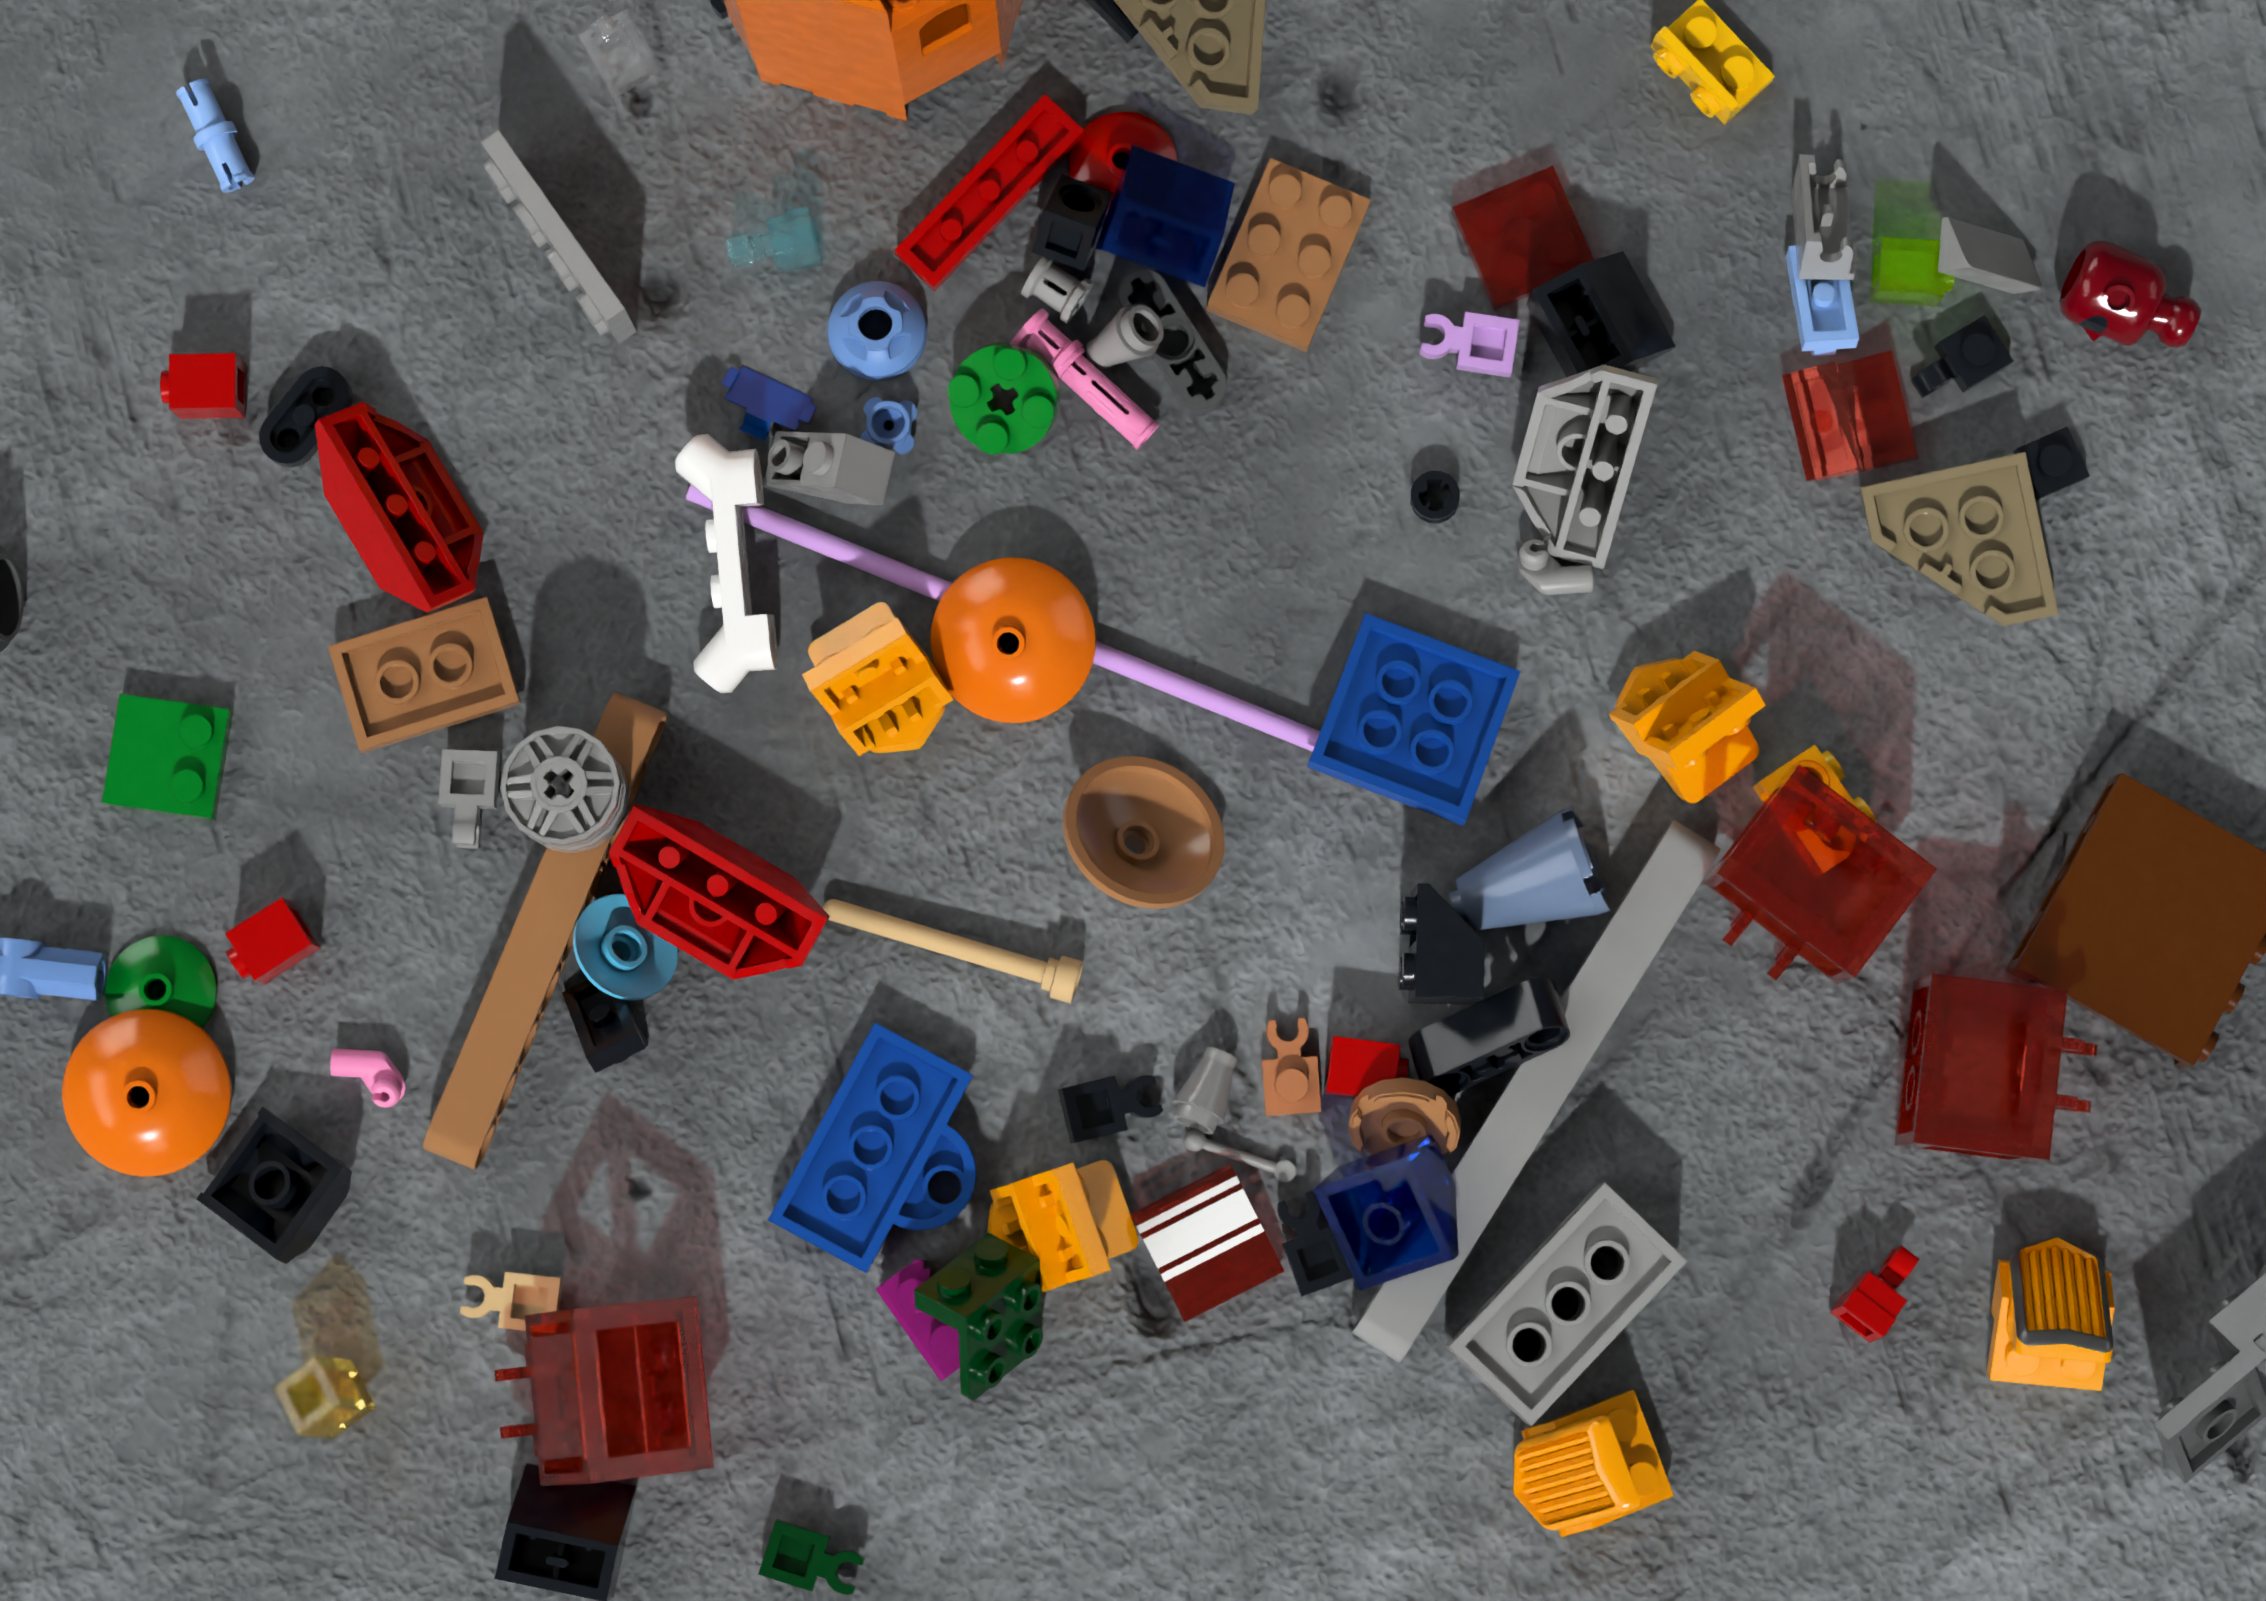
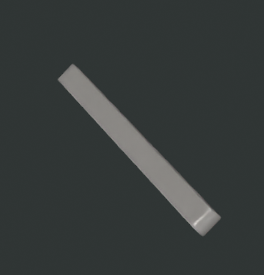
(1543, 1083)

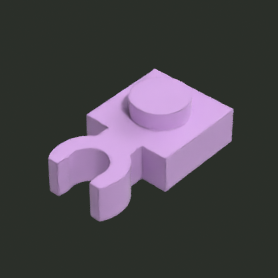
(1482, 343)

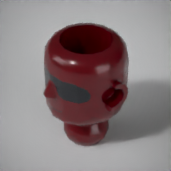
(2123, 297)

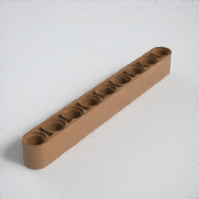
(533, 960)

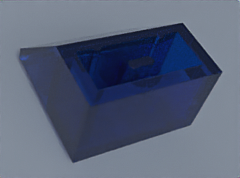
(1166, 217)

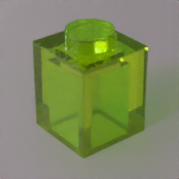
(1908, 272)

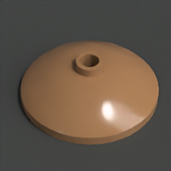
(1157, 814)

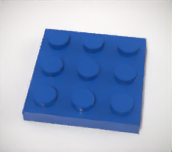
(1414, 719)

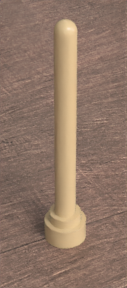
(1056, 976)

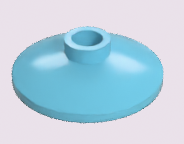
(647, 958)

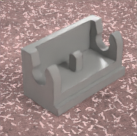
(1822, 222)

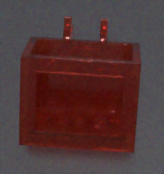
(1817, 878)
(1984, 1068)
(615, 1392)

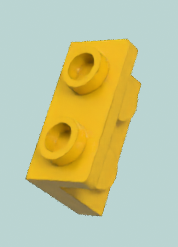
(1710, 62)

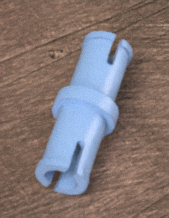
(215, 135)

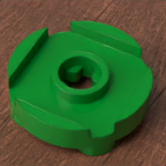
(1011, 367)

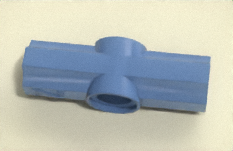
(36, 970)

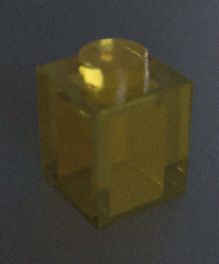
(324, 1397)

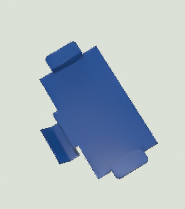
(766, 402)

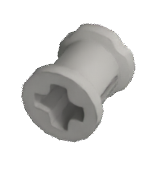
(1066, 305)

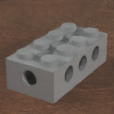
(1604, 1309)

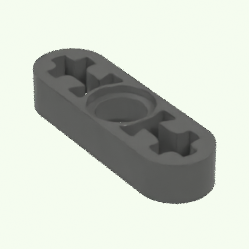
(1206, 368)

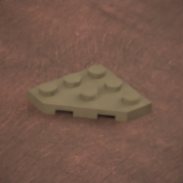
(1207, 47)
(1969, 533)

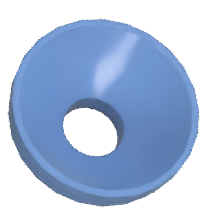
(884, 357)

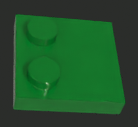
(167, 756)

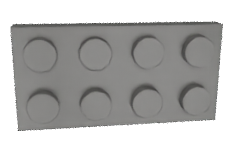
(545, 227)

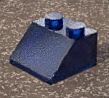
(1392, 1211)

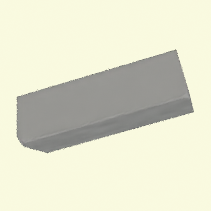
(1986, 257)

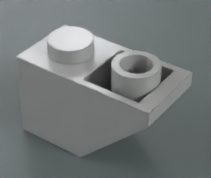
(829, 467)

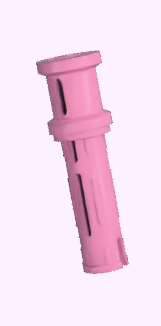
(1085, 379)

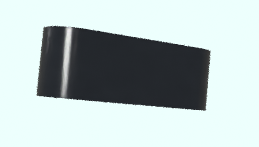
(1490, 1036)

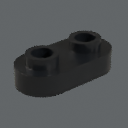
(299, 414)

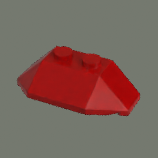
(399, 507)
(713, 895)

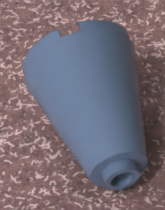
(1534, 879)

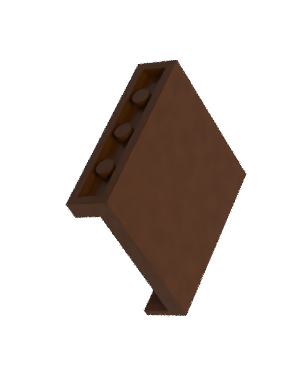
(2151, 921)

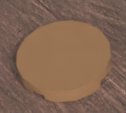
(1401, 1112)

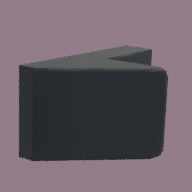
(604, 1025)

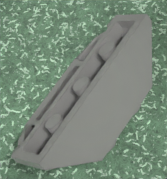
(1582, 458)

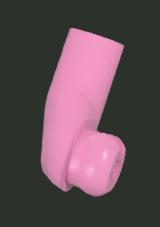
(374, 1069)

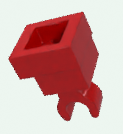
(1871, 1301)

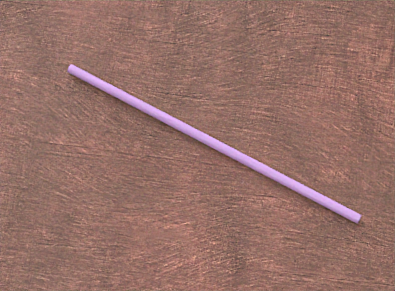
(1104, 656)

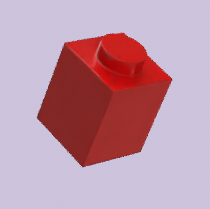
(205, 385)
(270, 942)
(1360, 1063)

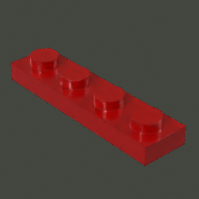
(989, 192)

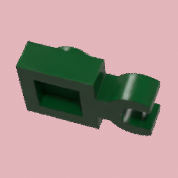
(800, 1556)

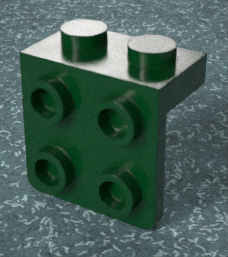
(994, 1304)

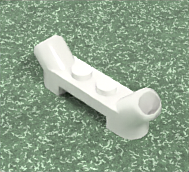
(731, 483)

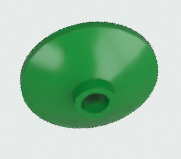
(179, 964)

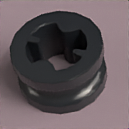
(1449, 504)

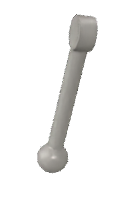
(1283, 1170)

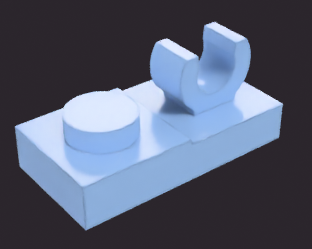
(1822, 311)

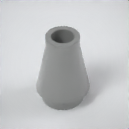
(1127, 337)
(1205, 1094)

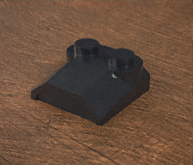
(278, 1188)

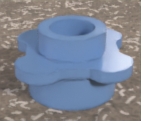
(902, 416)

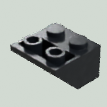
(1599, 317)
(1443, 953)
(566, 1536)

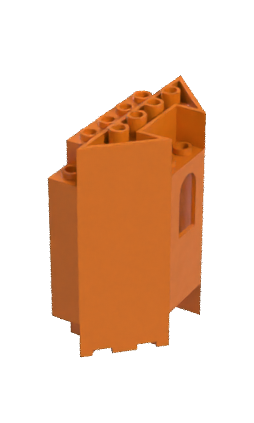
(872, 49)

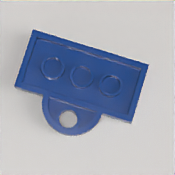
(879, 1153)

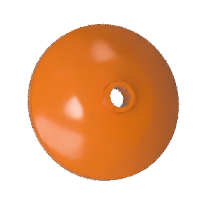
(1052, 631)
(185, 1086)

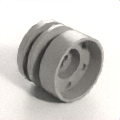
(598, 785)

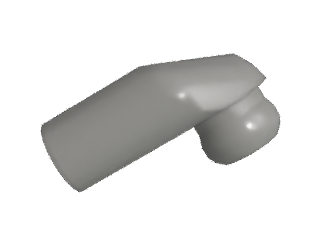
(1546, 573)

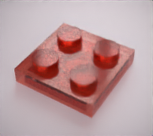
(1521, 236)

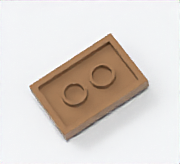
(1288, 255)
(424, 675)

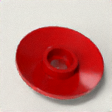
(1111, 134)

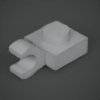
(468, 784)

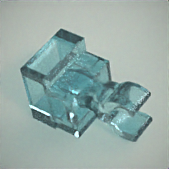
(790, 242)

